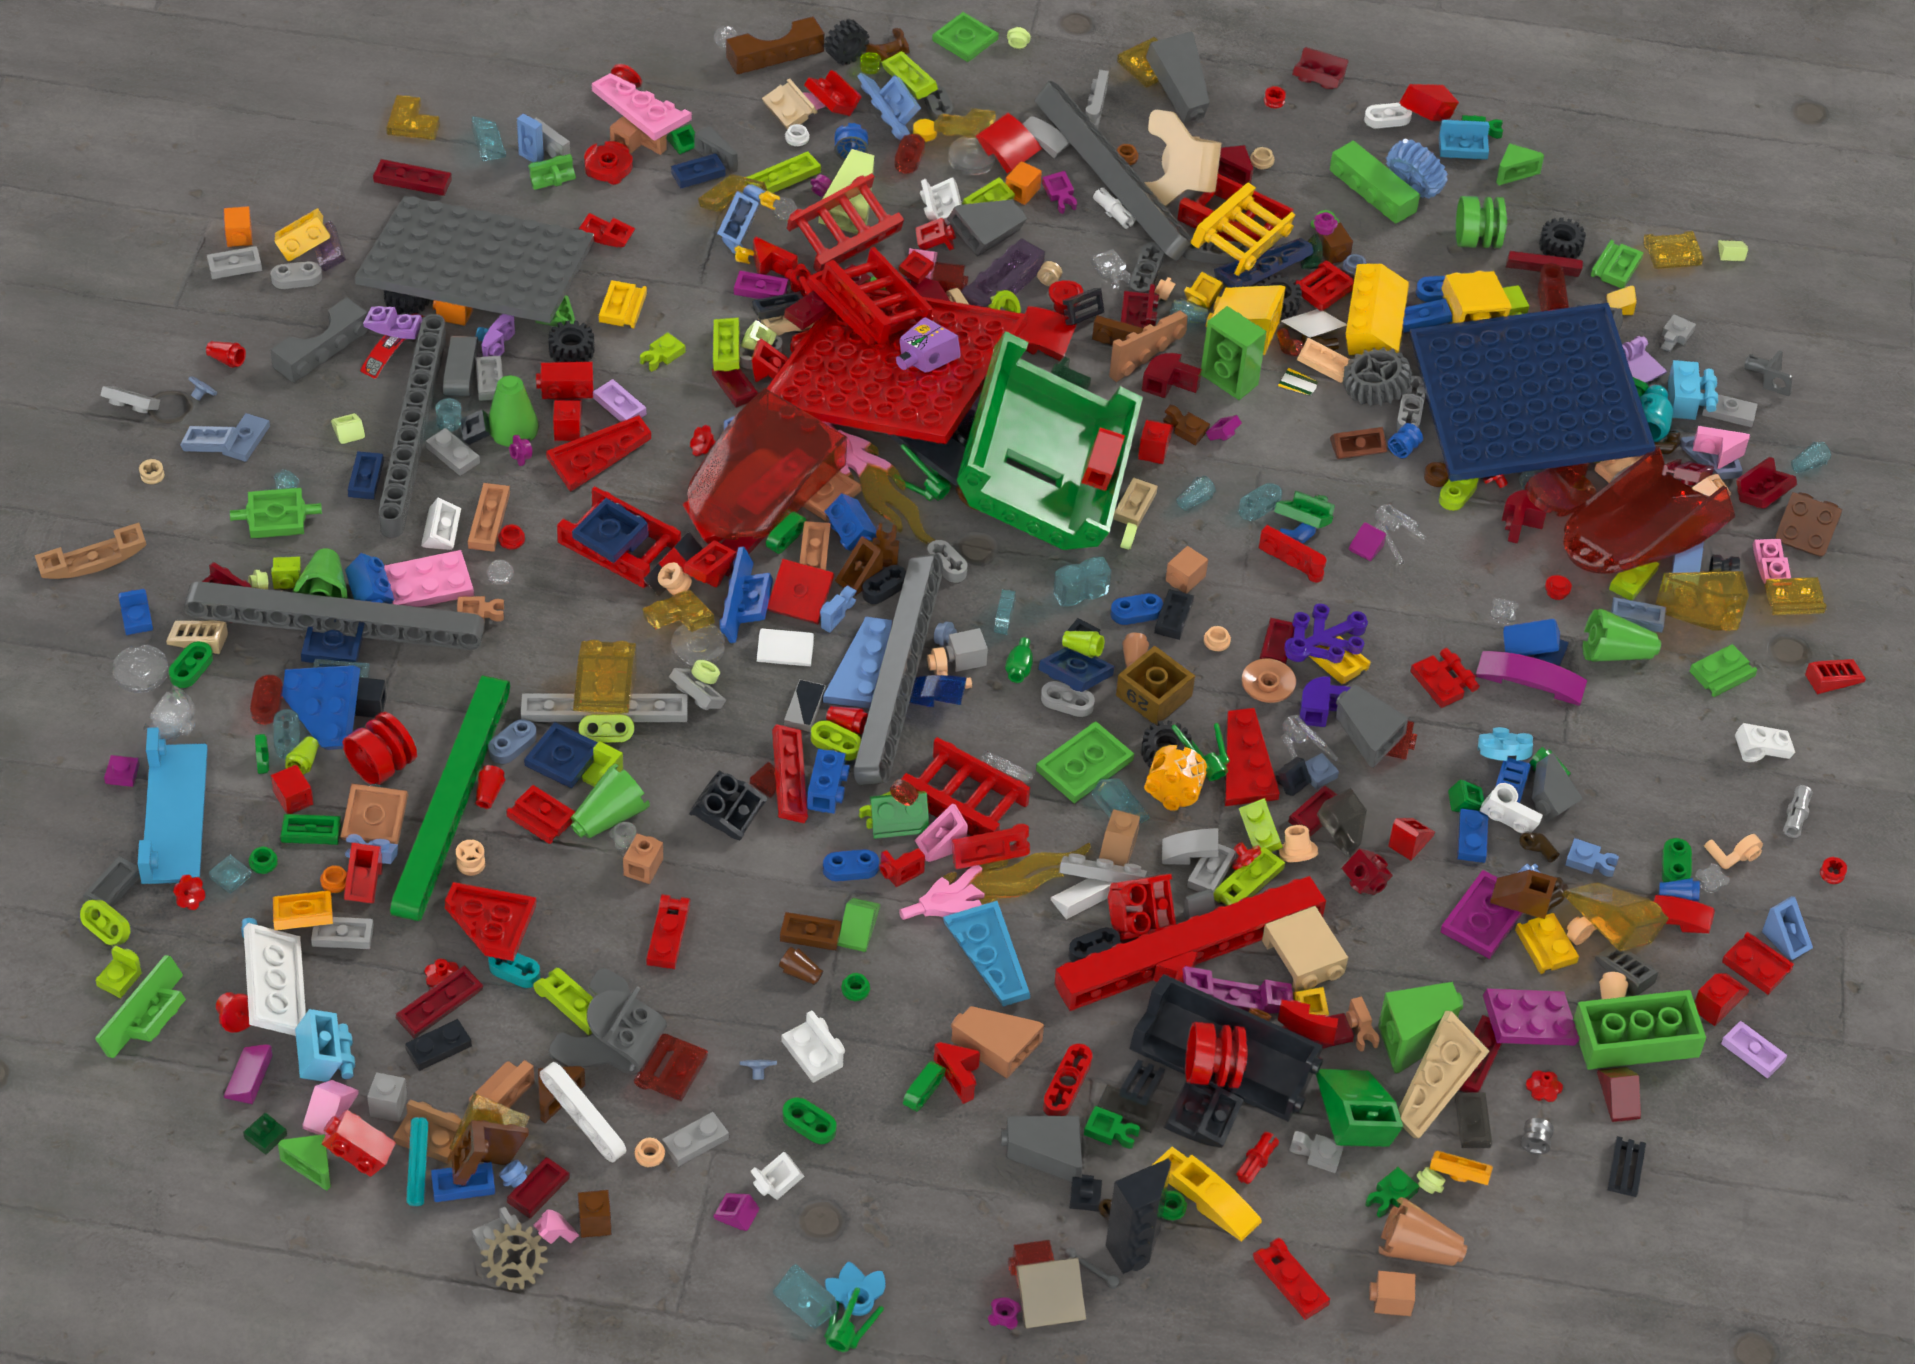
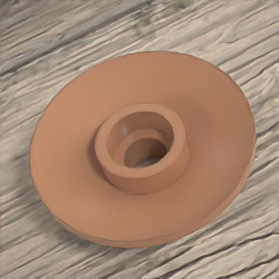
(1268, 680)

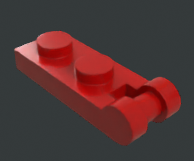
(1293, 553)
(991, 847)
(668, 932)
(1291, 1279)

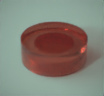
(904, 792)

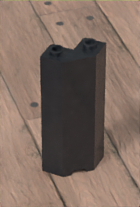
(1277, 1059)

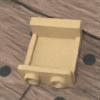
(1306, 948)

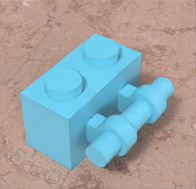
(1685, 388)
(323, 1046)

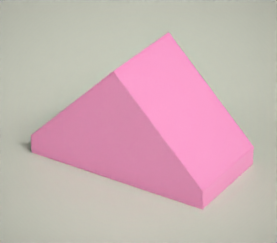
(938, 837)
(327, 1101)

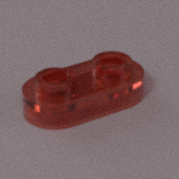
(909, 153)
(263, 703)

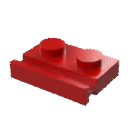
(541, 814)
(1757, 963)

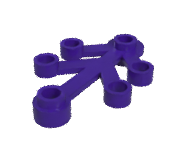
(1299, 649)

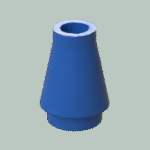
(1683, 888)

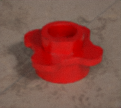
(800, 271)

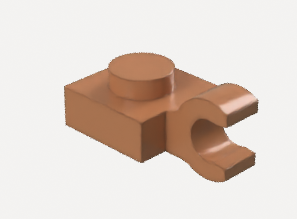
(1361, 1021)

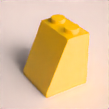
(1475, 296)
(1257, 303)

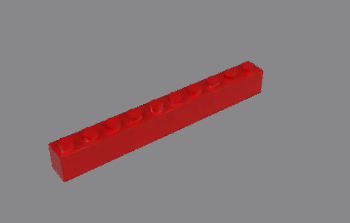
(1208, 935)

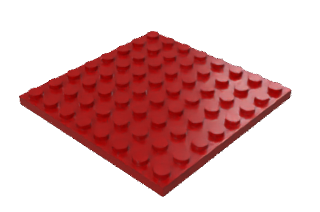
(863, 387)

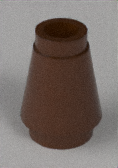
(800, 966)

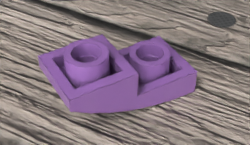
(387, 322)
(497, 334)

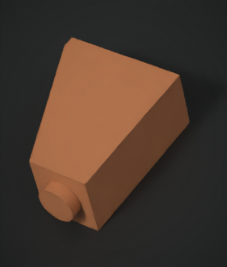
(999, 1037)

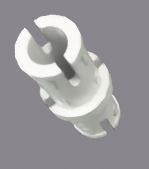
(1114, 208)

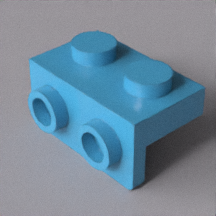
(1464, 139)

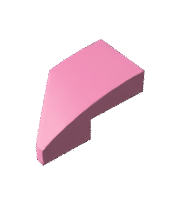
(553, 1225)

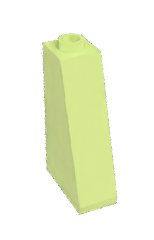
(855, 165)

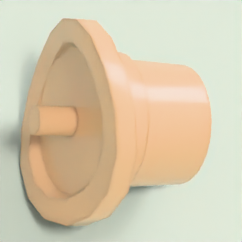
(1297, 845)

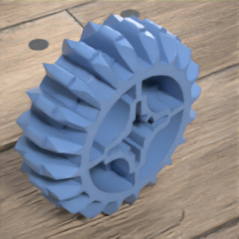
(1417, 167)

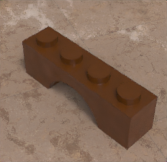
(749, 53)

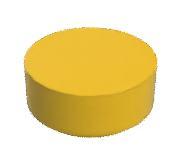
(925, 129)

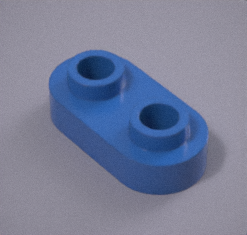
(1429, 288)
(1136, 609)
(851, 865)

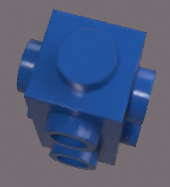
(850, 521)
(369, 580)
(826, 781)

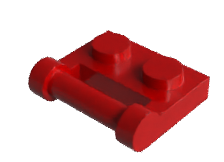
(1329, 289)

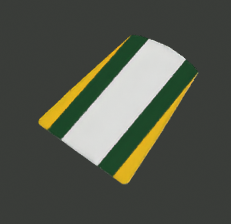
(1298, 382)

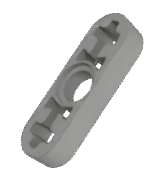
(1417, 399)

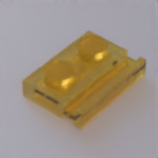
(1795, 596)

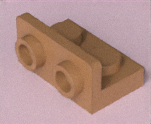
(441, 1129)

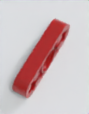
(1066, 1069)

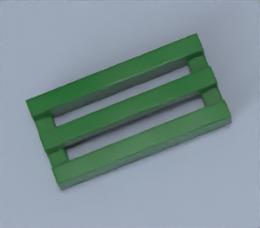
(310, 833)

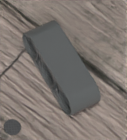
(460, 366)

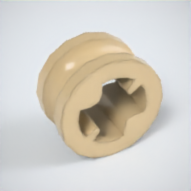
(1052, 268)
(149, 466)

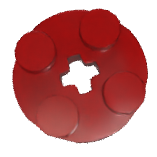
(596, 158)

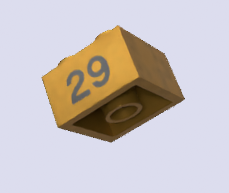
(1155, 685)

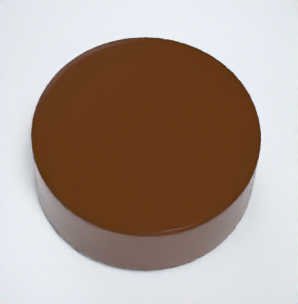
(1436, 474)

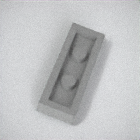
(1101, 869)

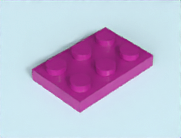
(1479, 922)
(1530, 1017)

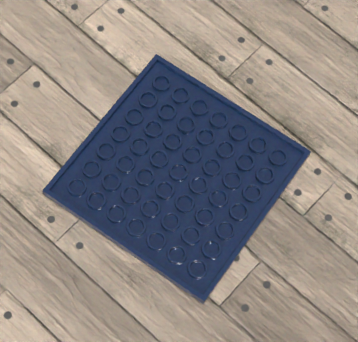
(1531, 392)

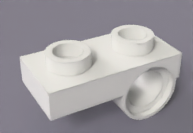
(1759, 741)
(1503, 807)

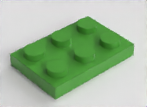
(1084, 761)

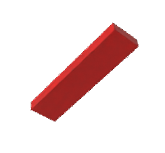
(789, 774)

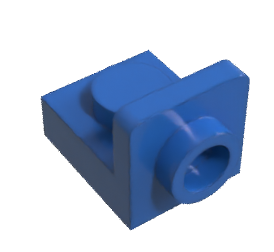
(135, 611)

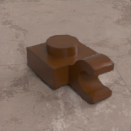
(1187, 427)

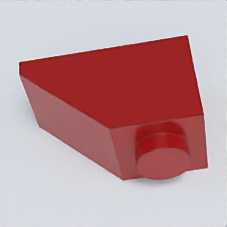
(1429, 101)
(567, 420)
(1155, 441)
(1719, 997)

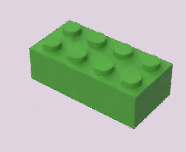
(1639, 1029)

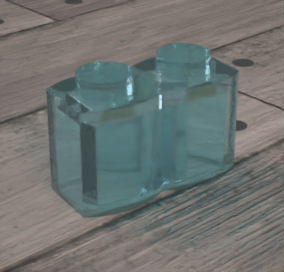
(1082, 581)

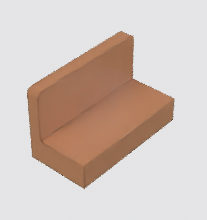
(508, 1083)

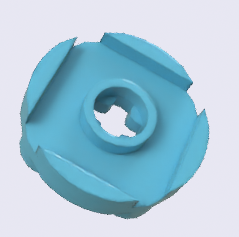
(1503, 744)

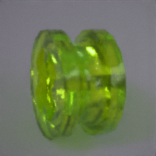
(870, 63)

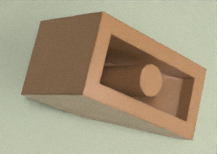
(1120, 837)

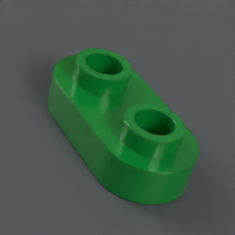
(187, 668)
(1676, 857)
(811, 1121)

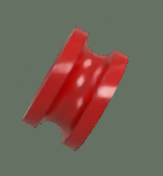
(1274, 92)
(1835, 863)

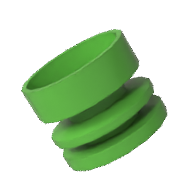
(1483, 222)

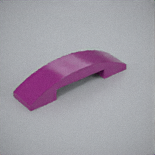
(1532, 673)
(1242, 995)

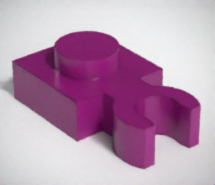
(1059, 188)

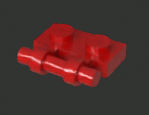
(1439, 683)

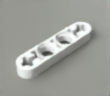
(582, 1112)

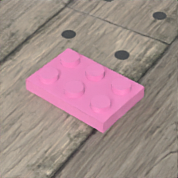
(429, 580)

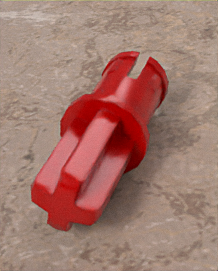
(1257, 1158)

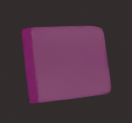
(1368, 541)
(737, 1210)

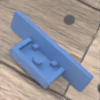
(893, 101)

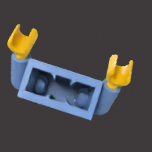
(740, 217)

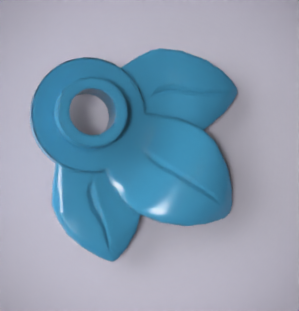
(851, 1277)

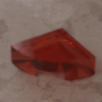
(765, 780)

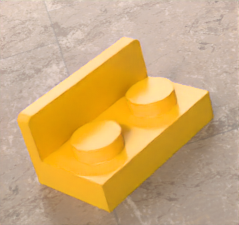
(302, 235)

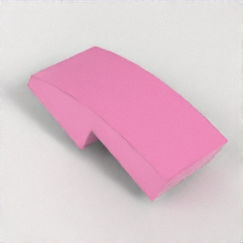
(1770, 559)

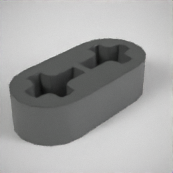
(943, 103)

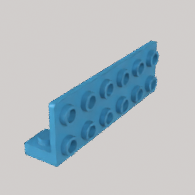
(173, 811)

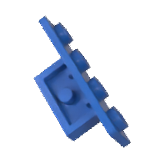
(746, 596)

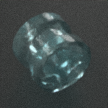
(448, 414)

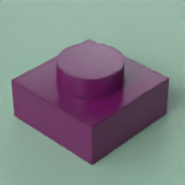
(1224, 428)
(121, 771)

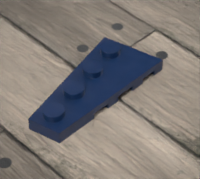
(1266, 265)

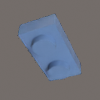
(530, 138)

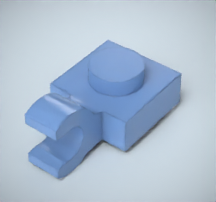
(388, 850)

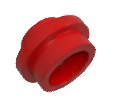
(511, 537)
(1558, 587)

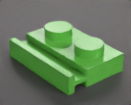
(1617, 264)
(1723, 670)

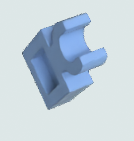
(834, 611)
(1587, 856)

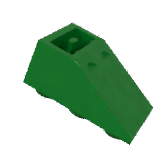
(1358, 1108)

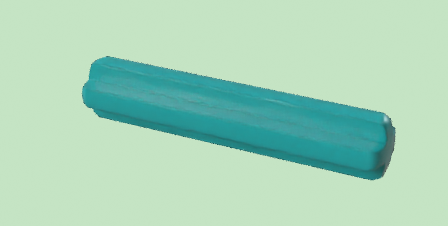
(417, 1161)

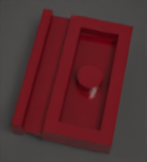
(1689, 472)

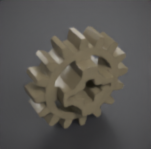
(505, 1244)

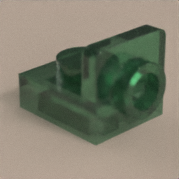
(1063, 371)

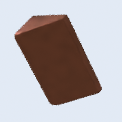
(1358, 443)

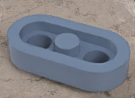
(516, 738)

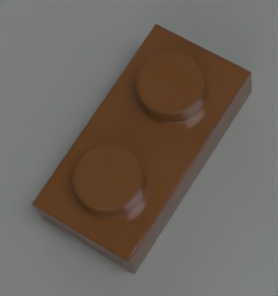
(1109, 330)
(810, 931)

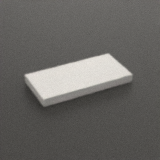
(274, 979)

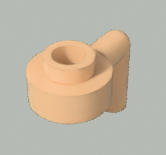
(938, 662)
(1746, 849)
(1580, 930)

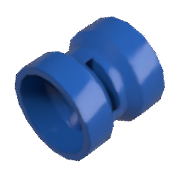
(1404, 441)

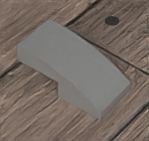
(1047, 136)
(1194, 843)

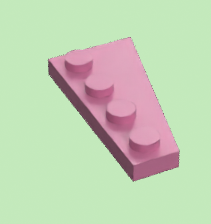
(640, 107)

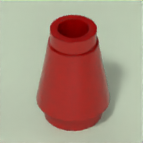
(227, 353)
(849, 718)
(489, 785)

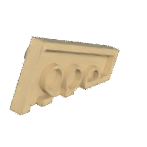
(1443, 1070)

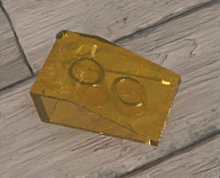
(1705, 598)
(605, 676)
(1618, 915)

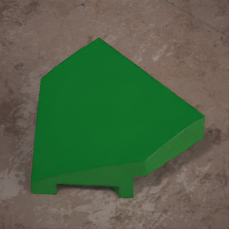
(1307, 509)

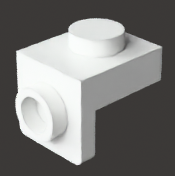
(777, 1176)

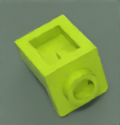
(285, 572)
(120, 972)

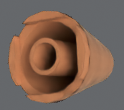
(1420, 1237)

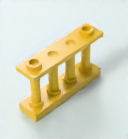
(1231, 210)

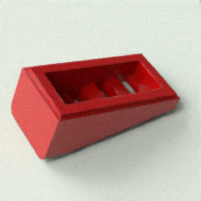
(1816, 671)

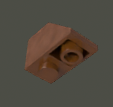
(1525, 892)

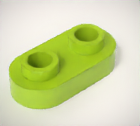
(1457, 493)
(606, 727)
(837, 739)
(107, 924)

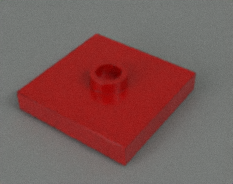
(800, 591)

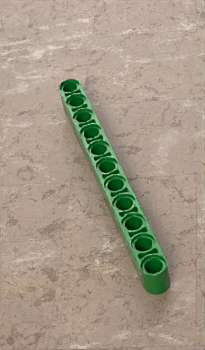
(450, 799)

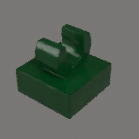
(265, 1133)

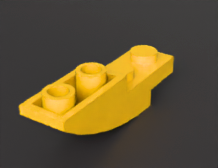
(1211, 1194)

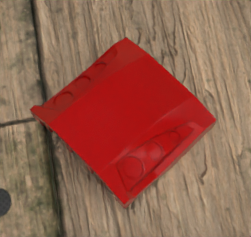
(1141, 905)

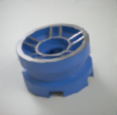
(850, 138)

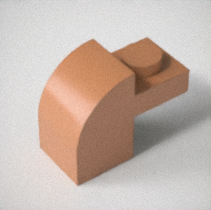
(632, 137)

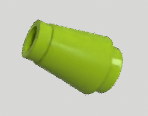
(1084, 642)
(303, 755)

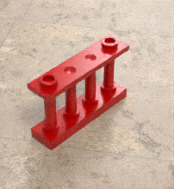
(1194, 213)
(846, 246)
(864, 309)
(627, 565)
(969, 766)

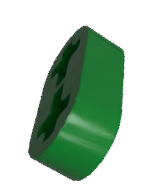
(785, 532)
(924, 1086)

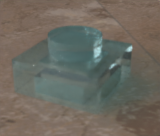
(230, 874)

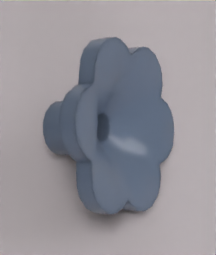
(201, 388)
(758, 1067)

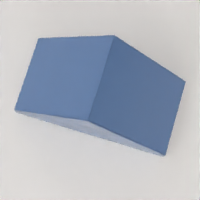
(1787, 929)

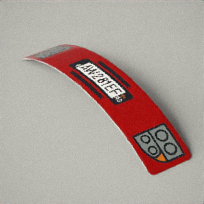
(381, 354)

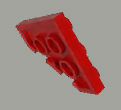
(491, 917)

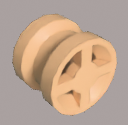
(674, 579)
(465, 853)

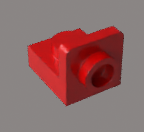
(934, 234)
(904, 868)

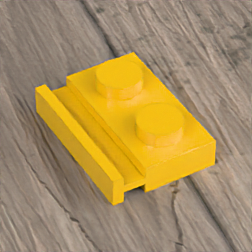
(622, 304)
(1347, 669)
(1547, 943)

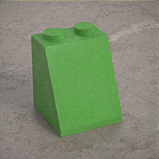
(1412, 1018)

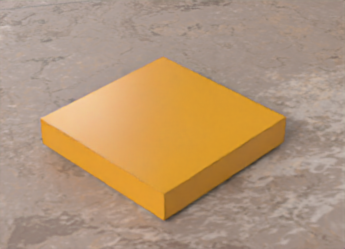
(302, 910)

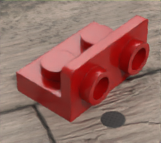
(834, 93)

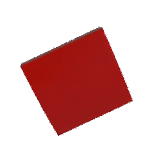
(1008, 141)
(1047, 332)

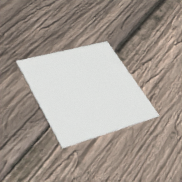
(1314, 323)

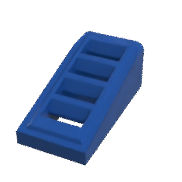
(1514, 771)

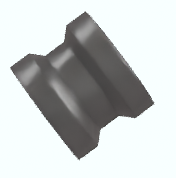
(1537, 1136)

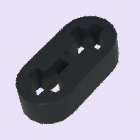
(882, 582)
(1092, 943)

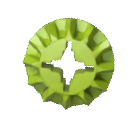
(1006, 300)

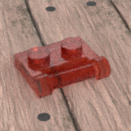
(678, 1072)

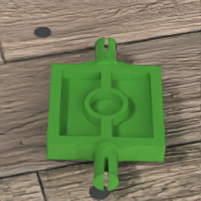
(275, 512)

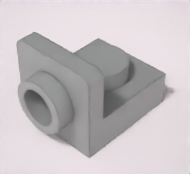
(486, 1231)

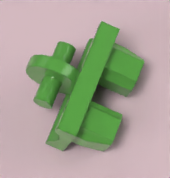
(551, 171)

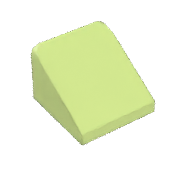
(1732, 250)
(756, 332)
(348, 428)

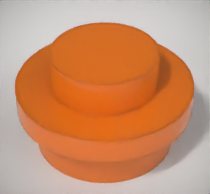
(333, 879)

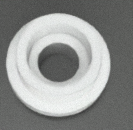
(797, 135)

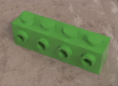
(1374, 182)

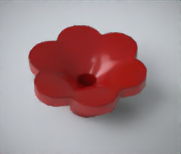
(702, 440)
(1499, 479)
(1245, 855)
(189, 892)
(439, 971)
(1544, 1086)

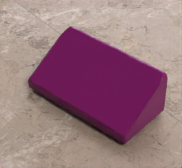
(249, 1073)

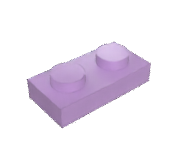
(618, 401)
(1754, 1049)

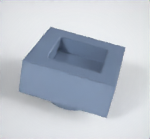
(1321, 771)

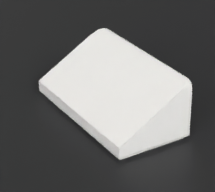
(441, 525)
(785, 647)
(1081, 896)

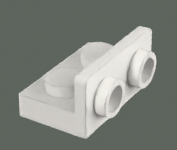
(814, 1047)

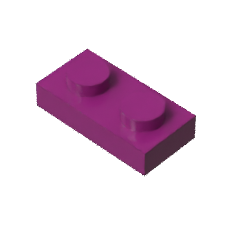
(759, 285)

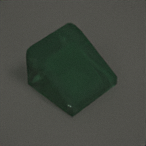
(1313, 260)

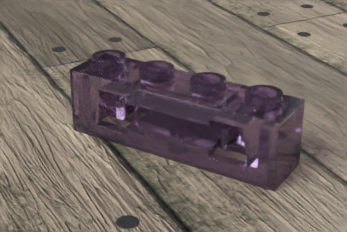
(1006, 273)

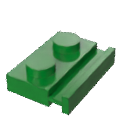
(895, 819)

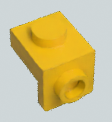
(1204, 290)

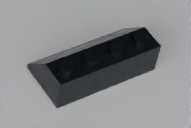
(943, 458)
(1137, 1216)

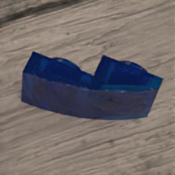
(938, 688)

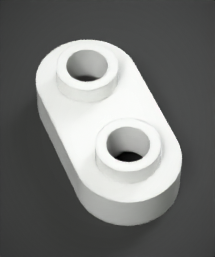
(1387, 115)

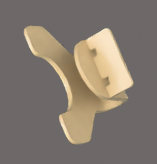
(1186, 159)

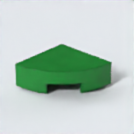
(262, 753)

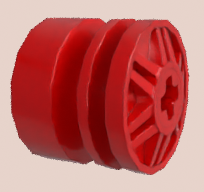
(379, 748)
(1221, 1055)

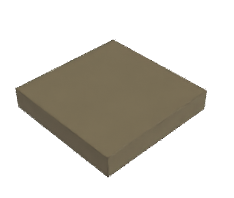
(1051, 1292)

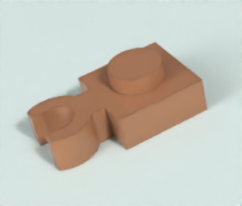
(478, 606)

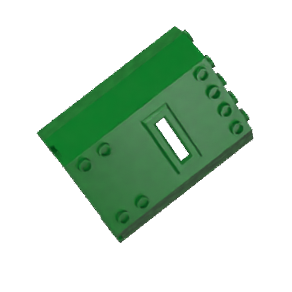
(1051, 430)

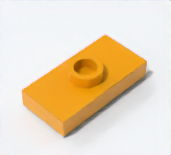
(1461, 1168)

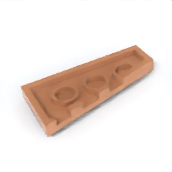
(1140, 347)

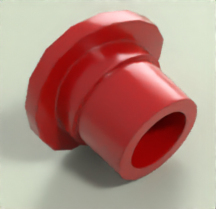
(627, 74)
(1062, 290)
(233, 1012)

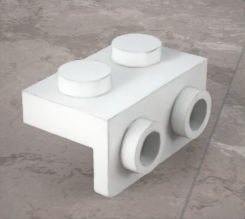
(940, 199)

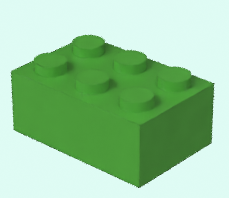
(1233, 352)

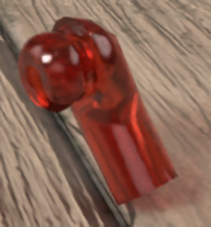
(1288, 345)

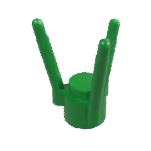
(935, 484)
(1215, 764)
(841, 1334)

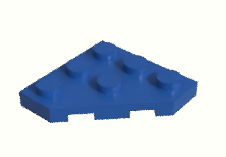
(324, 701)

